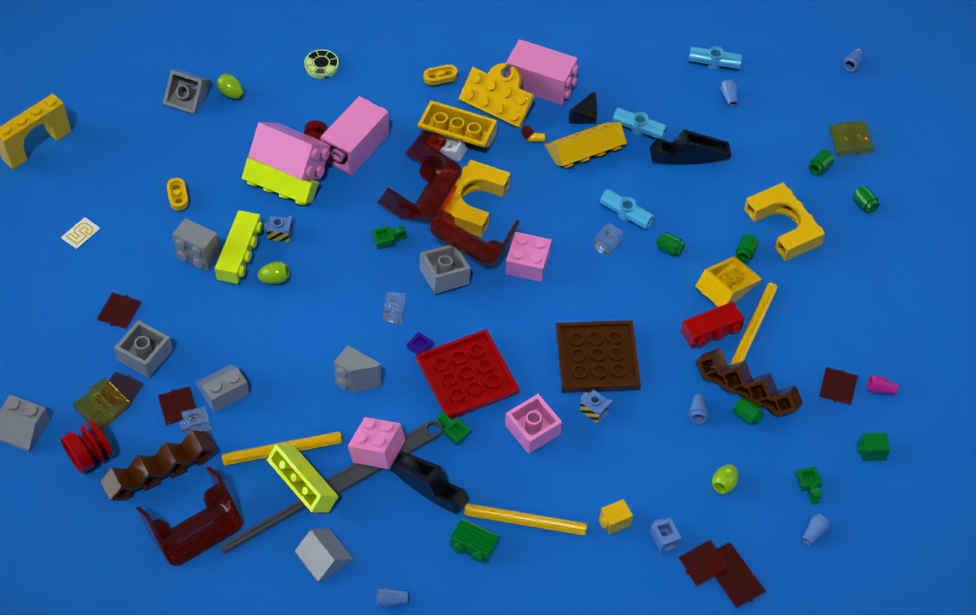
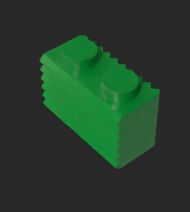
(474, 541)

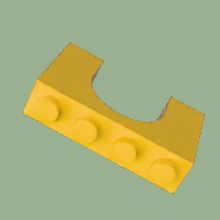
(13, 133)
(476, 178)
(781, 200)

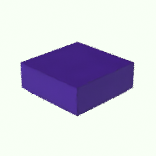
(419, 344)

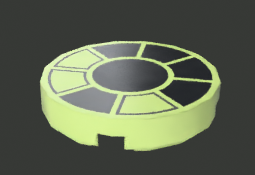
(321, 64)

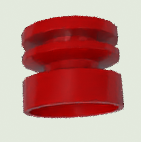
(89, 445)

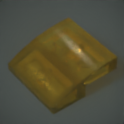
(851, 138)
(101, 404)

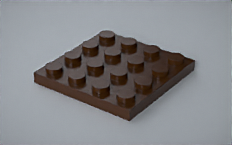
(597, 356)

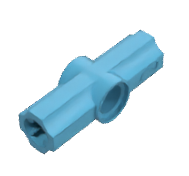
(715, 57)
(640, 123)
(627, 209)

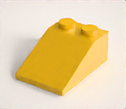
(727, 281)

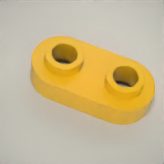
(440, 75)
(177, 194)

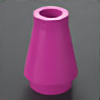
(881, 385)

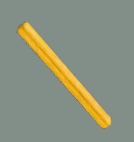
(754, 323)
(264, 451)
(525, 519)

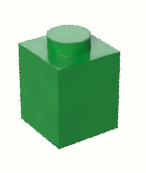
(873, 446)

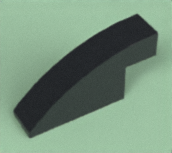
(690, 149)
(429, 481)

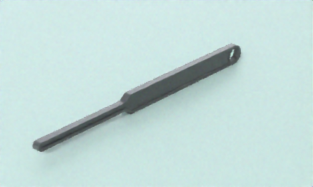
(339, 483)

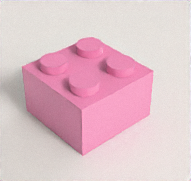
(528, 256)
(533, 423)
(376, 443)

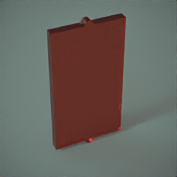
(738, 580)

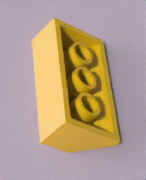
(459, 124)
(586, 144)

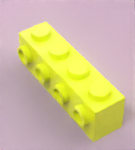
(275, 180)
(238, 247)
(302, 478)

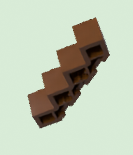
(739, 380)
(148, 470)

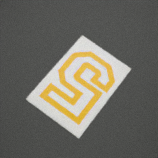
(80, 232)

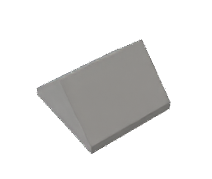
(322, 553)

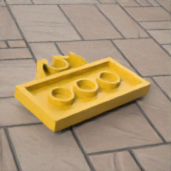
(498, 94)

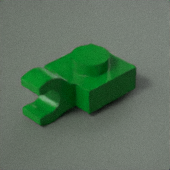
(386, 236)
(454, 430)
(810, 481)

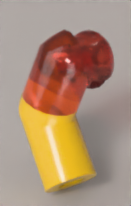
(530, 135)

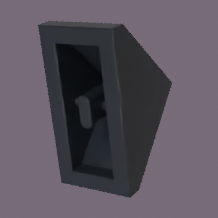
(585, 111)

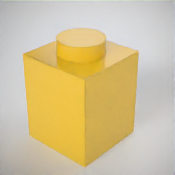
(615, 517)

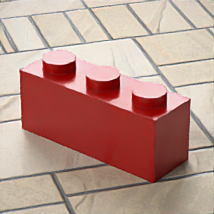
(712, 325)

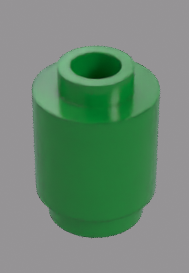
(821, 162)
(866, 199)
(670, 244)
(747, 247)
(748, 411)

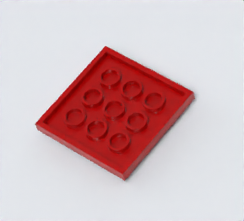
(467, 374)

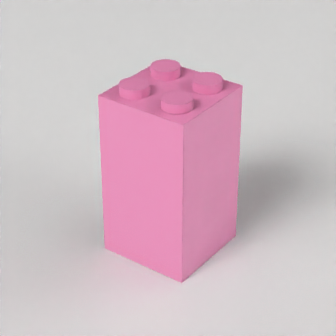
(544, 71)
(356, 135)
(289, 151)

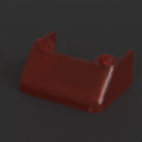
(441, 176)
(444, 228)
(199, 531)

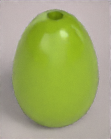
(229, 86)
(274, 273)
(725, 479)

